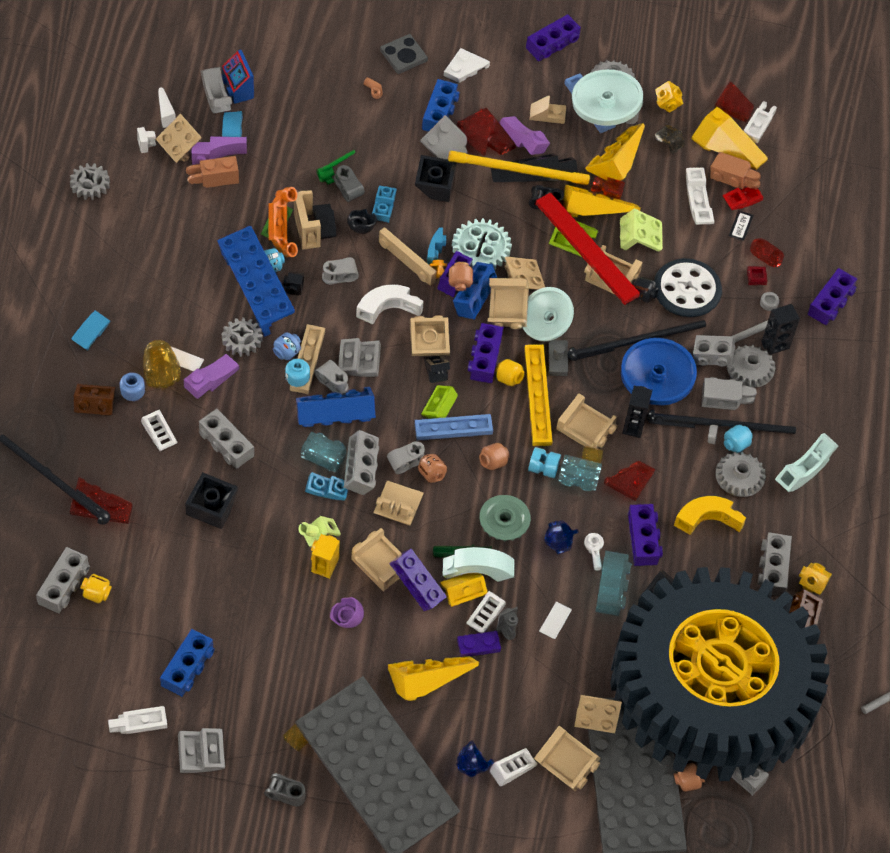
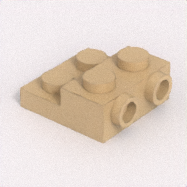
(429, 336)

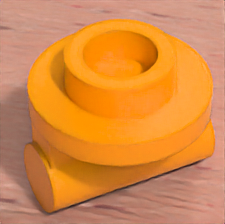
(438, 266)

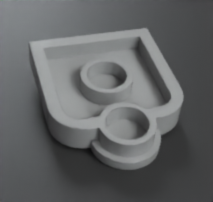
(443, 138)

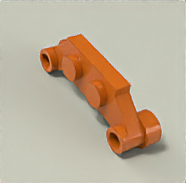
(278, 221)

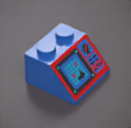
(238, 78)

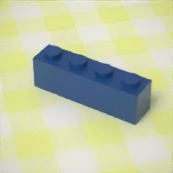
(336, 407)

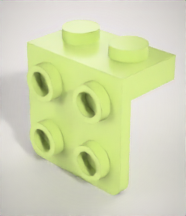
(640, 228)

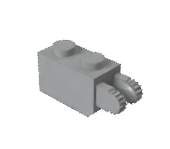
(726, 394)

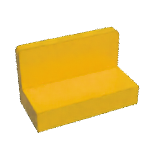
(464, 588)

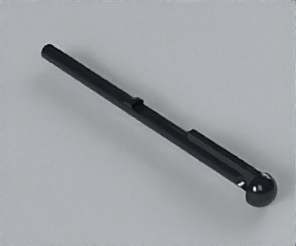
(574, 354)
(686, 421)
(102, 515)

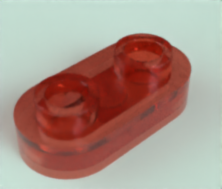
(766, 251)

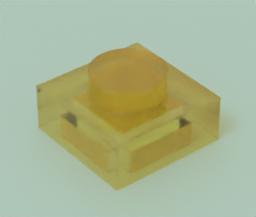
(592, 454)
(295, 738)

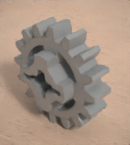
(89, 181)
(242, 337)

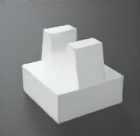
(145, 139)

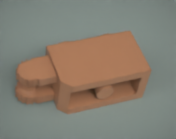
(214, 172)
(734, 172)

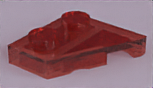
(735, 103)

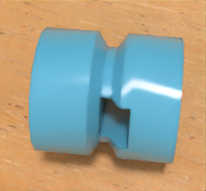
(551, 462)

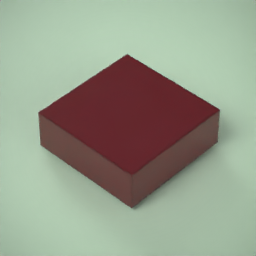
(756, 275)

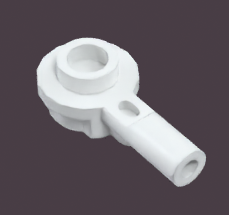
(594, 543)

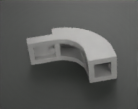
(215, 90)

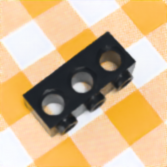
(780, 329)
(637, 411)

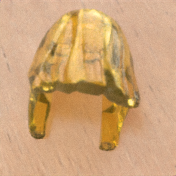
(160, 365)

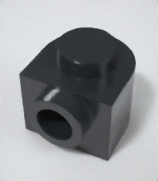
(294, 283)

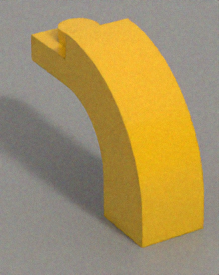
(708, 509)

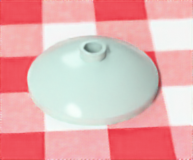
(543, 305)

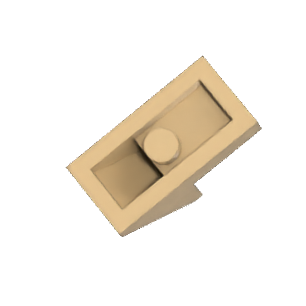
(546, 112)

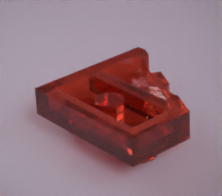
(479, 131)
(631, 480)

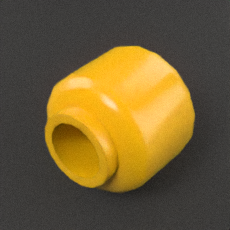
(509, 372)
(96, 588)

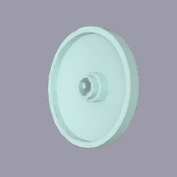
(607, 97)

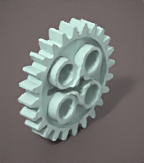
(497, 249)

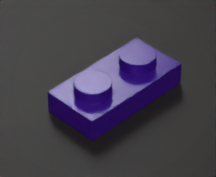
(479, 644)

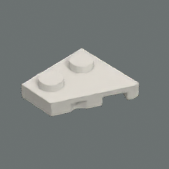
(465, 65)

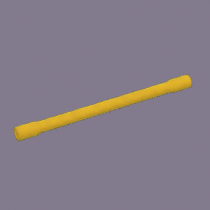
(463, 158)

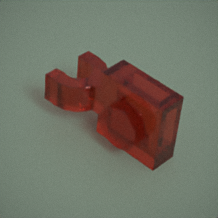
(611, 187)

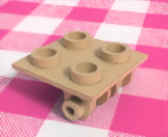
(178, 139)
(524, 269)
(398, 503)
(597, 714)

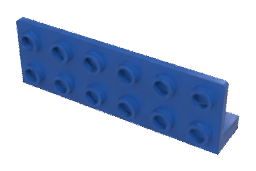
(256, 277)

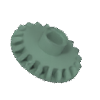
(506, 508)

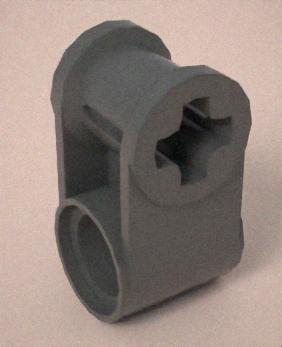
(348, 183)
(282, 788)

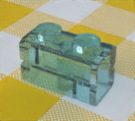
(323, 451)
(579, 473)

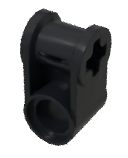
(557, 193)

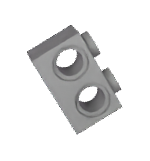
(714, 347)

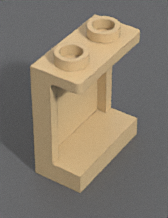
(308, 231)
(630, 271)
(508, 302)
(586, 424)
(374, 558)
(567, 759)

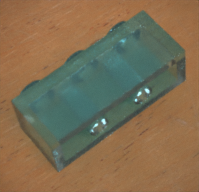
(613, 583)

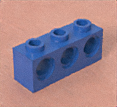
(440, 103)
(472, 299)
(187, 653)

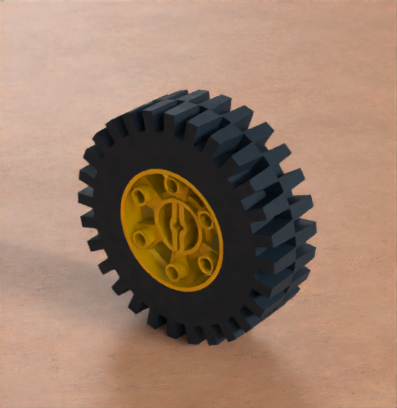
(727, 637)

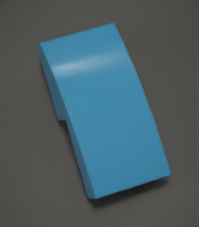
(232, 124)
(384, 203)
(435, 246)
(90, 330)
(325, 487)

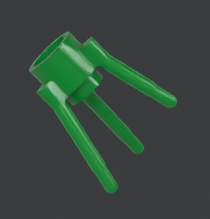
(326, 172)

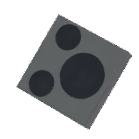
(403, 53)

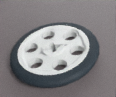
(684, 267)

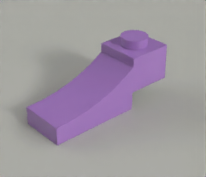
(533, 141)
(218, 148)
(211, 376)

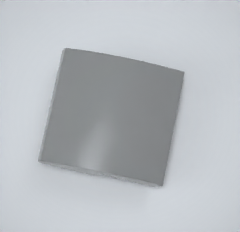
(359, 357)
(201, 750)

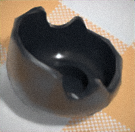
(361, 221)

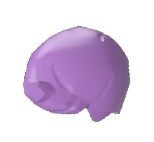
(347, 613)

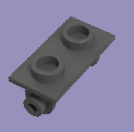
(507, 623)

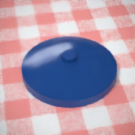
(660, 367)

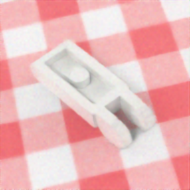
(759, 122)

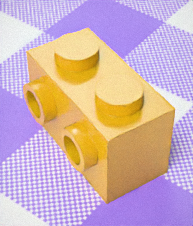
(325, 555)

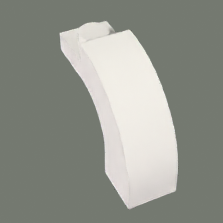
(387, 297)

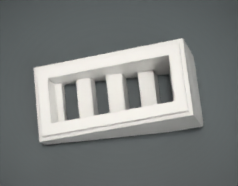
(166, 109)
(157, 415)
(484, 603)
(501, 772)

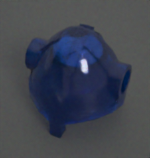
(559, 536)
(471, 761)

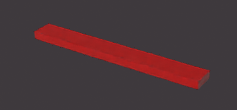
(587, 248)

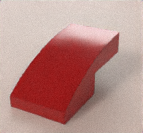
(742, 198)

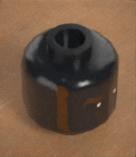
(646, 288)

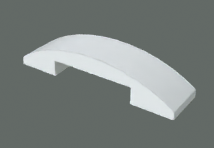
(698, 196)

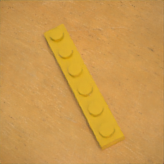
(538, 395)

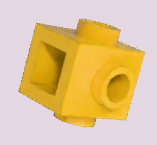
(669, 96)
(814, 578)

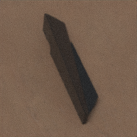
(546, 161)

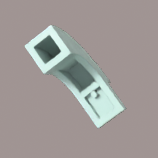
(804, 469)
(479, 560)

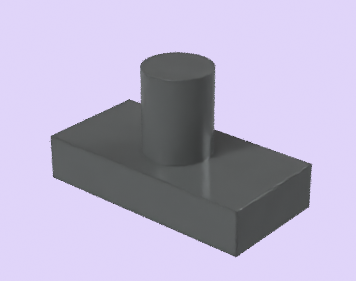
(558, 357)

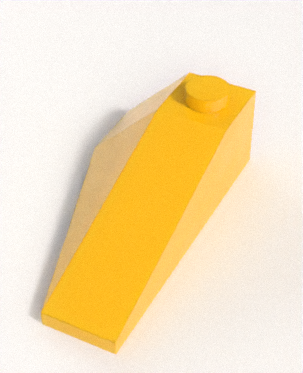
(723, 135)
(618, 156)
(584, 203)
(420, 679)

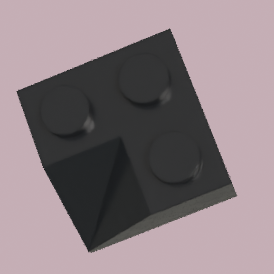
(435, 177)
(211, 500)

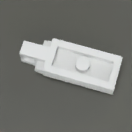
(139, 721)

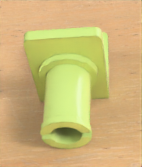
(316, 528)

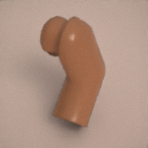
(376, 88)

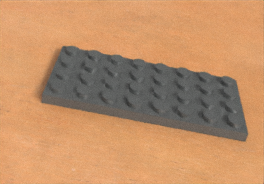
(377, 767)
(635, 795)

